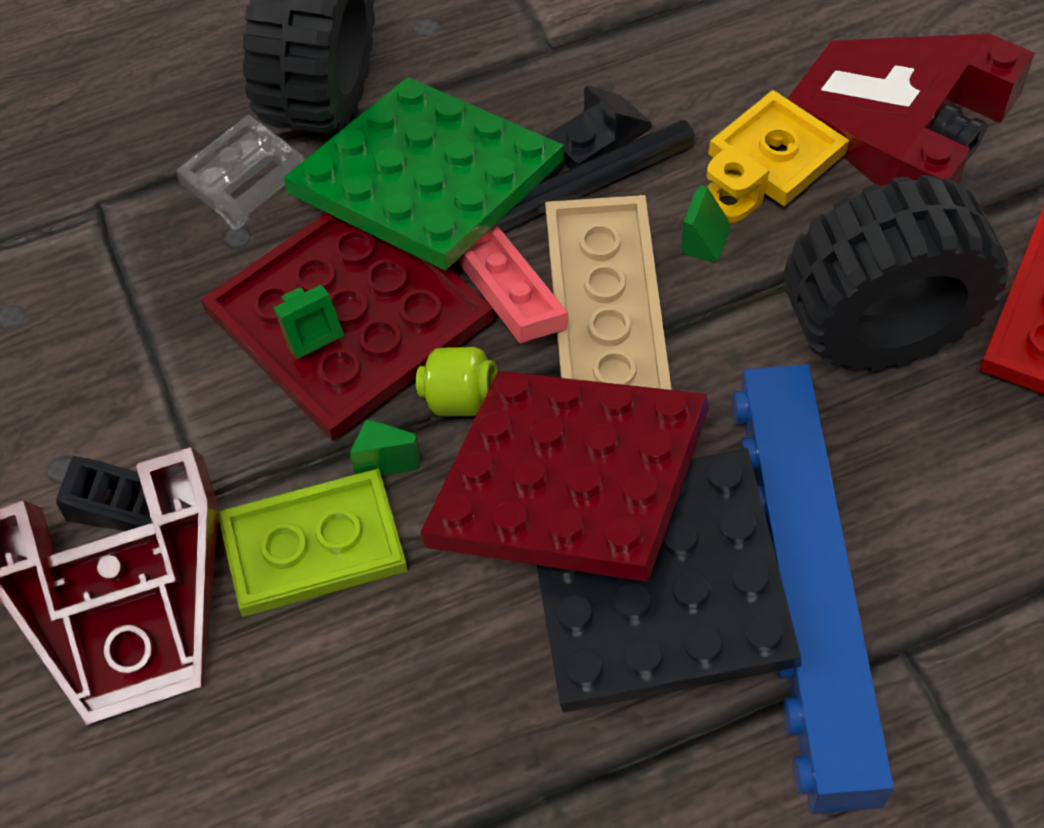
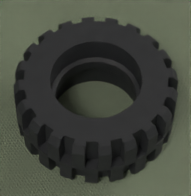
(307, 61)
(895, 273)

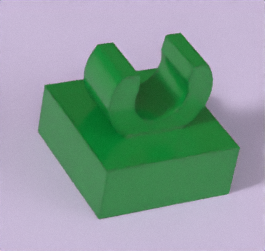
(307, 320)

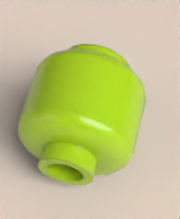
(455, 380)

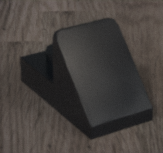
(602, 127)

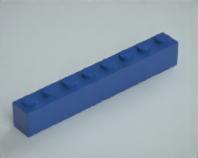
(833, 690)

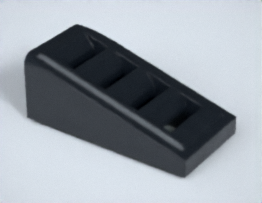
(76, 485)

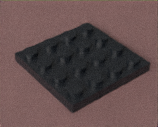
(699, 620)

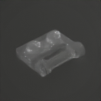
(232, 162)

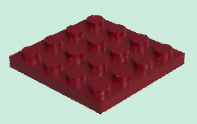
(386, 304)
(568, 474)

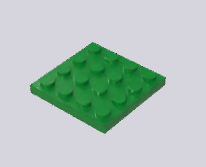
(425, 171)

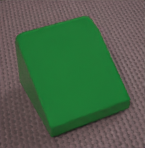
(704, 227)
(386, 449)

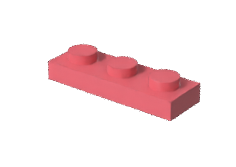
(513, 287)

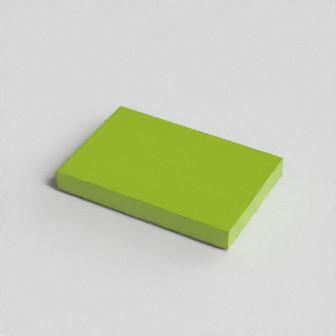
(311, 542)

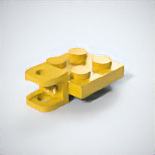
(749, 168)

